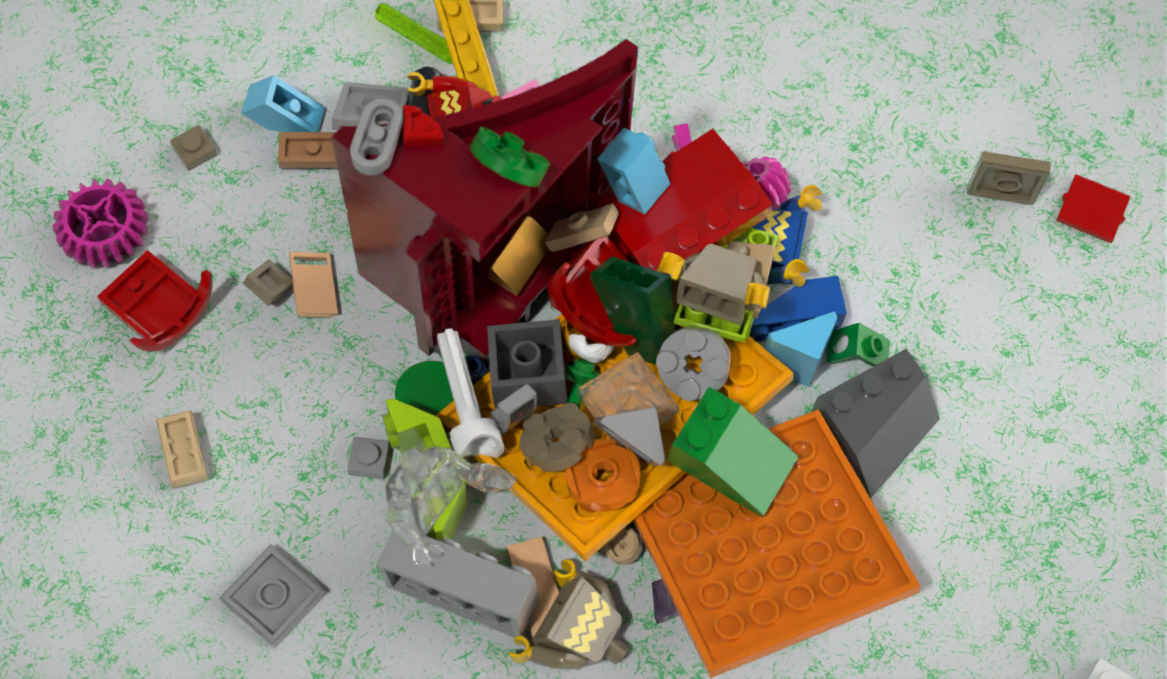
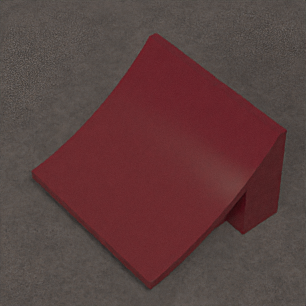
(444, 217)

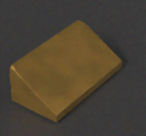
(520, 256)

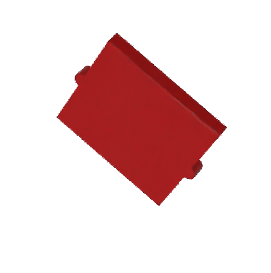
(1093, 208)

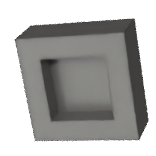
(368, 458)

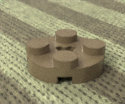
(540, 429)

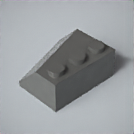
(880, 417)

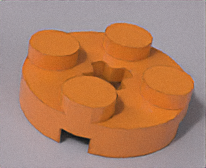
(604, 495)

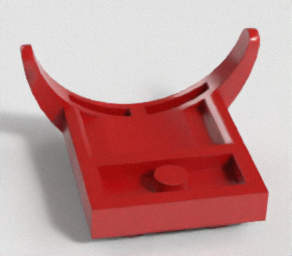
(578, 298)
(156, 302)

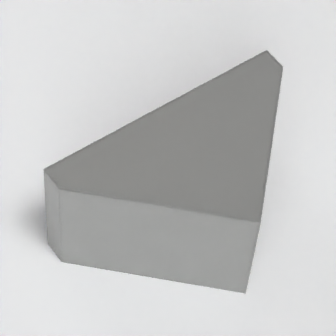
(637, 431)

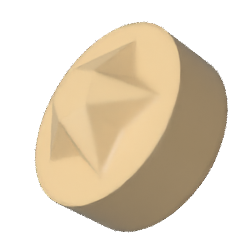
(624, 546)

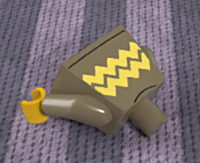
(577, 626)

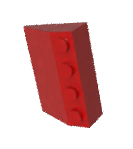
(706, 203)

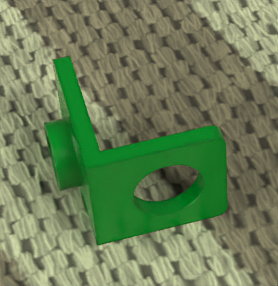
(862, 344)

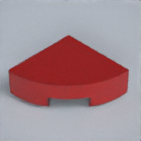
(420, 128)

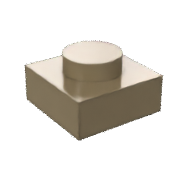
(193, 147)
(268, 282)

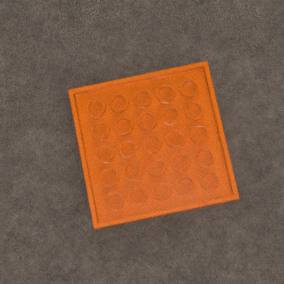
(779, 578)

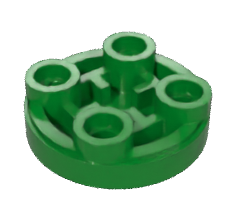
(508, 158)
(425, 387)

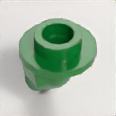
(579, 373)

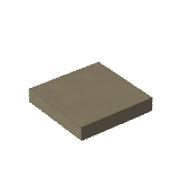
(1008, 178)

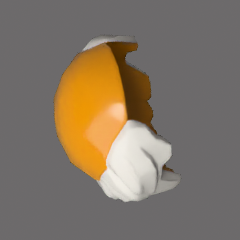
(583, 347)

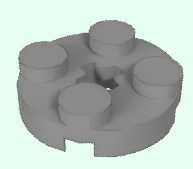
(696, 342)

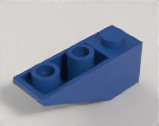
(801, 304)

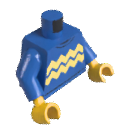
(790, 224)

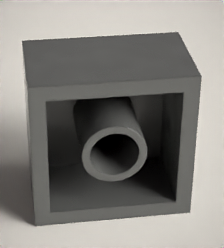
(527, 355)

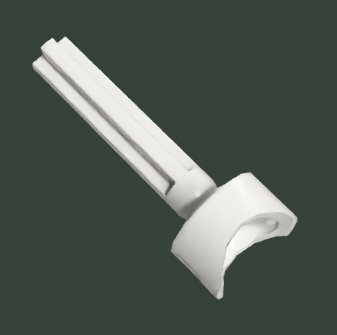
(474, 434)

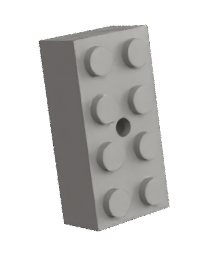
(463, 584)

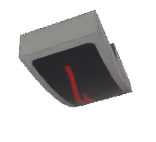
(515, 408)

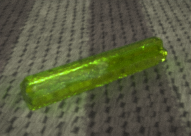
(413, 31)

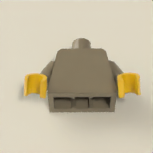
(717, 281)

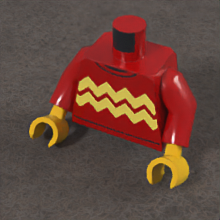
(450, 94)

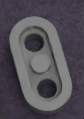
(376, 139)

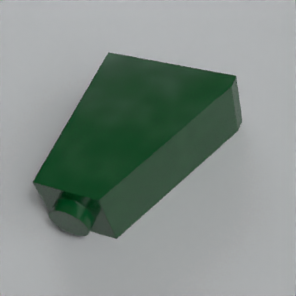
(636, 304)

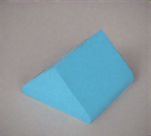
(802, 346)

